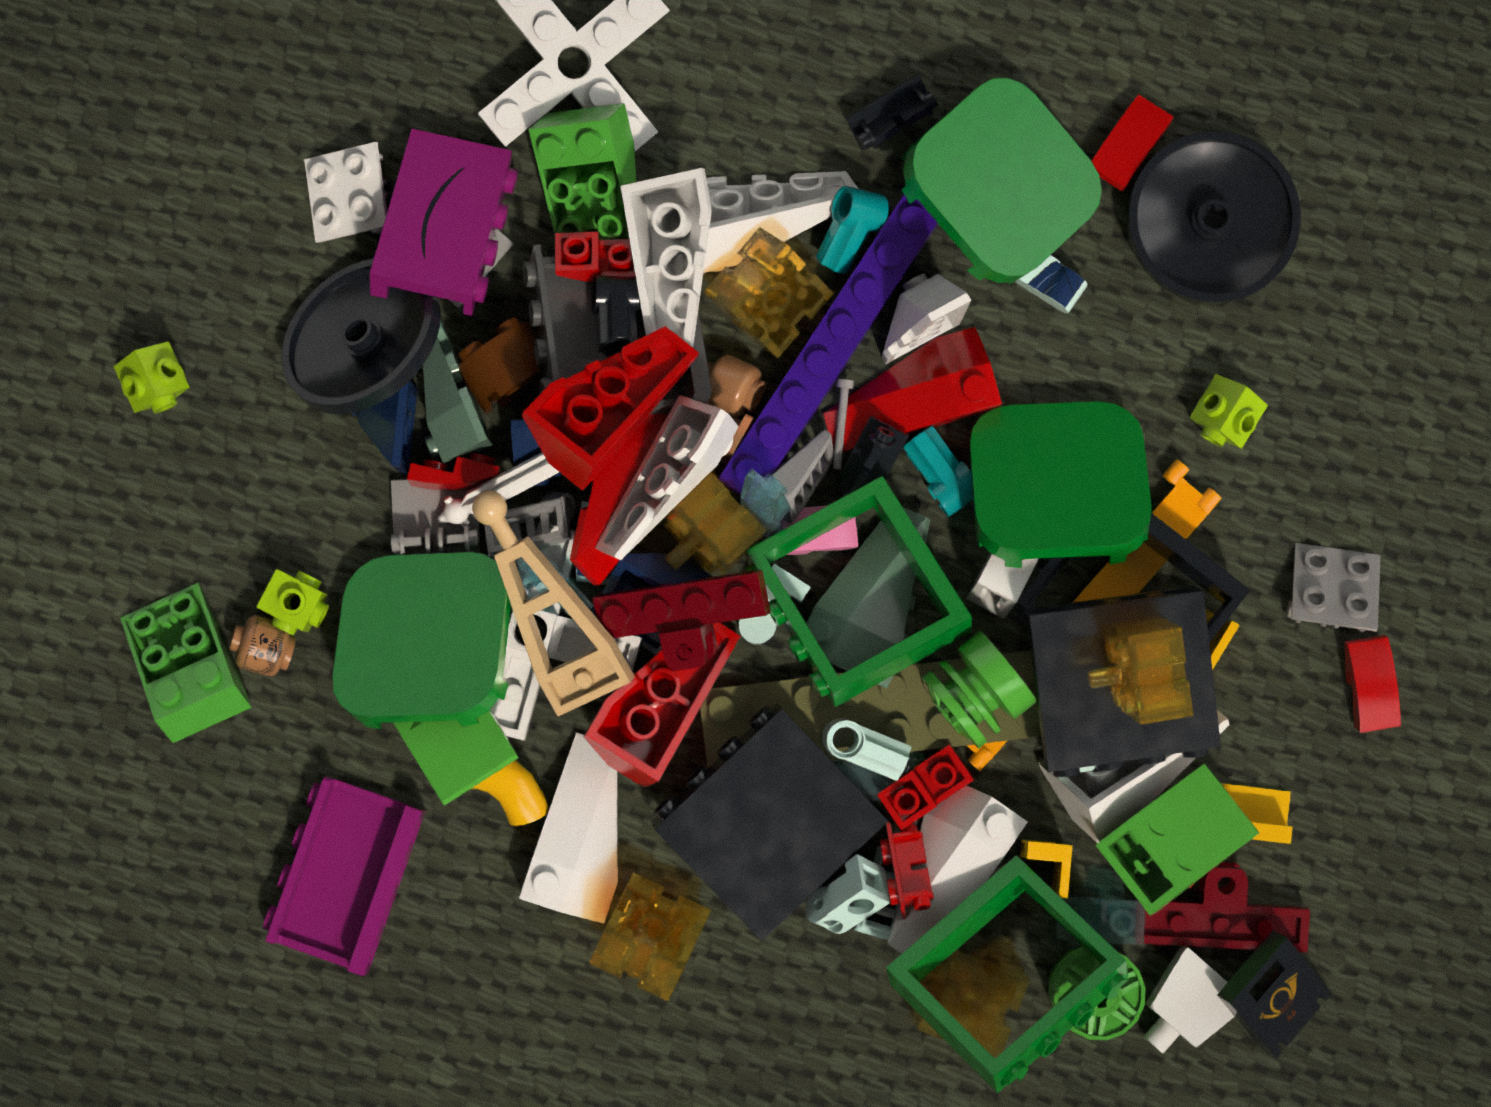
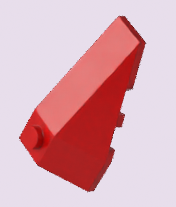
(926, 389)
(595, 411)
(605, 496)
(649, 717)

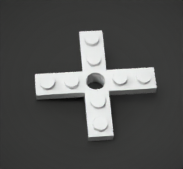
(545, 84)
(562, 643)

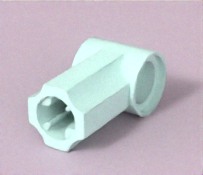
(869, 749)

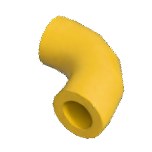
(516, 793)

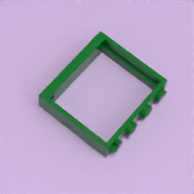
(955, 617)
(960, 926)

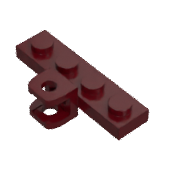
(684, 613)
(1224, 917)

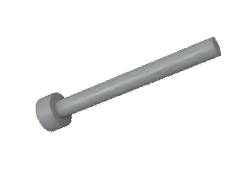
(844, 385)

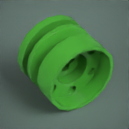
(978, 689)
(1110, 1017)

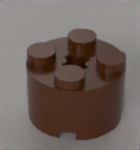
(502, 366)

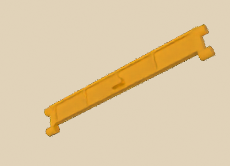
(1182, 511)

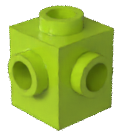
(152, 378)
(1228, 412)
(279, 596)

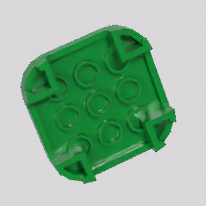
(1002, 180)
(1059, 481)
(422, 639)

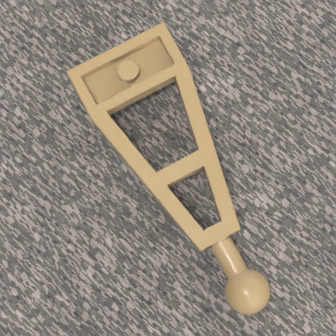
(581, 677)

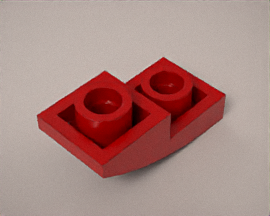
(1131, 142)
(585, 255)
(466, 473)
(1373, 683)
(925, 786)

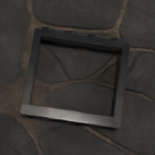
(1178, 553)

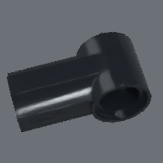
(616, 306)

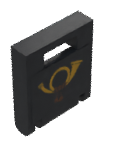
(1283, 1001)

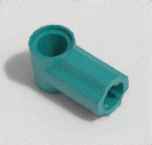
(854, 217)
(946, 477)

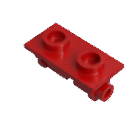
(909, 885)

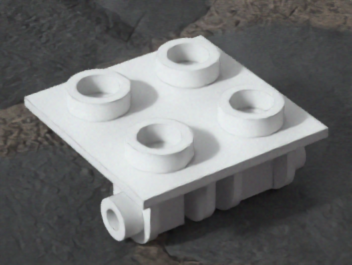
(346, 192)

